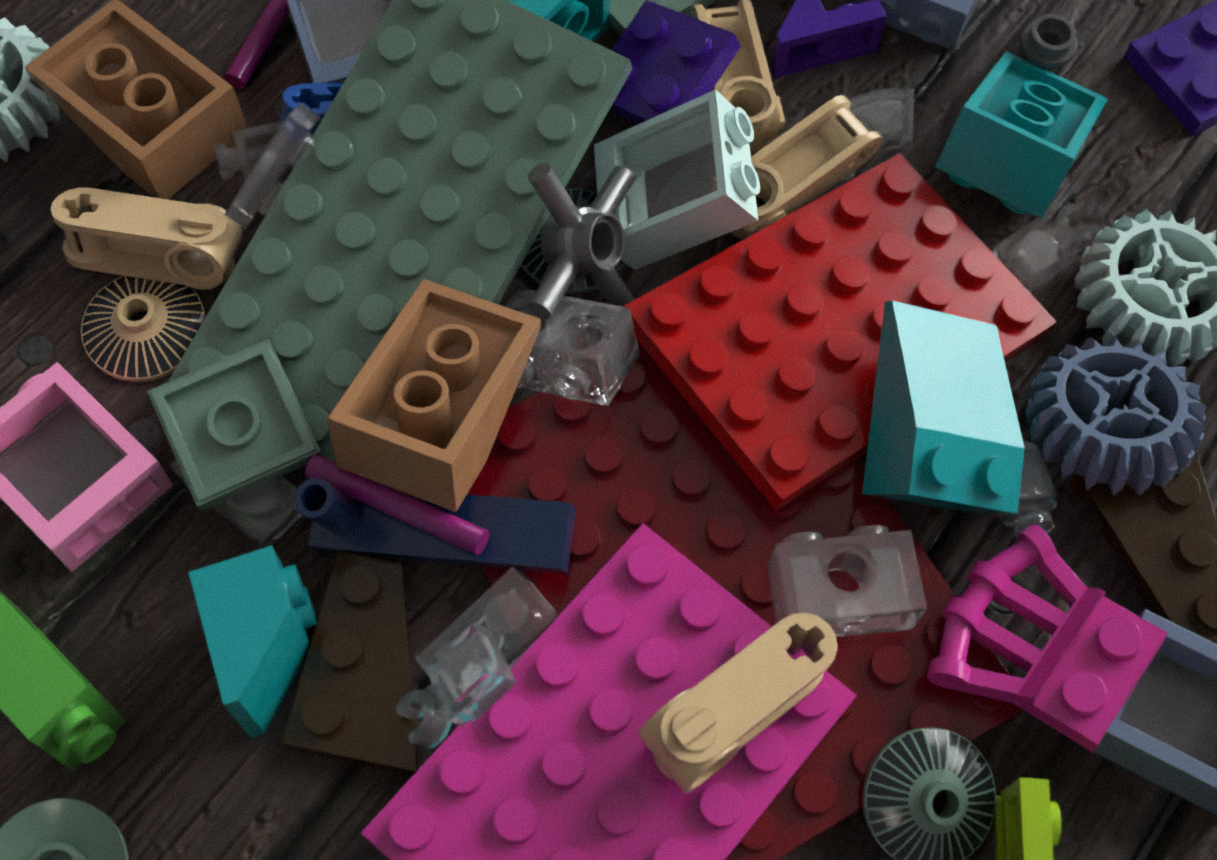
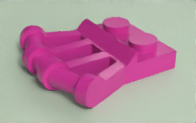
(1084, 668)

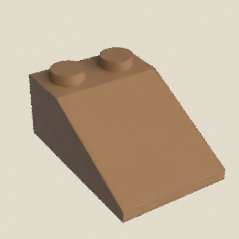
(140, 98)
(433, 394)

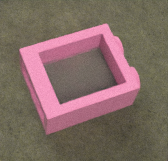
(72, 467)

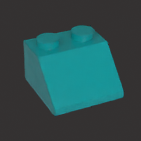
(254, 632)

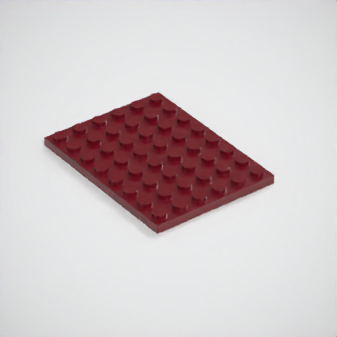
(663, 467)

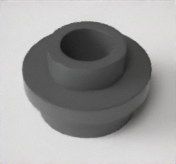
(1049, 41)

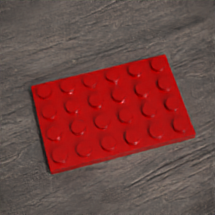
(787, 324)

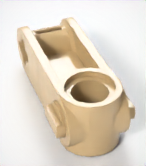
(747, 78)
(809, 161)
(147, 237)
(739, 700)

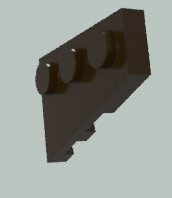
(1167, 543)
(357, 670)

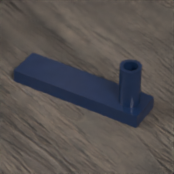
(521, 531)

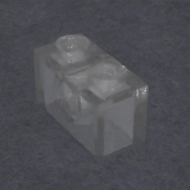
(880, 561)

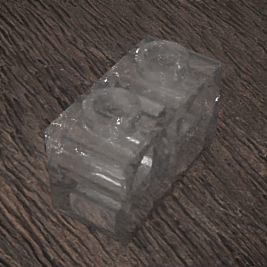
(580, 349)

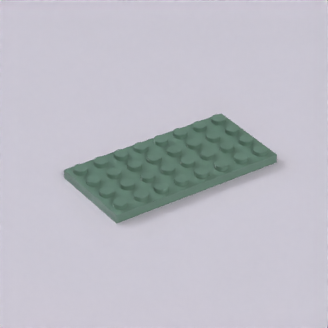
(411, 183)

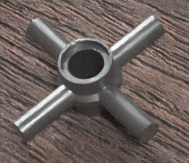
(580, 239)

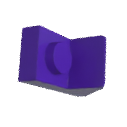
(820, 38)

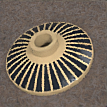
(144, 347)

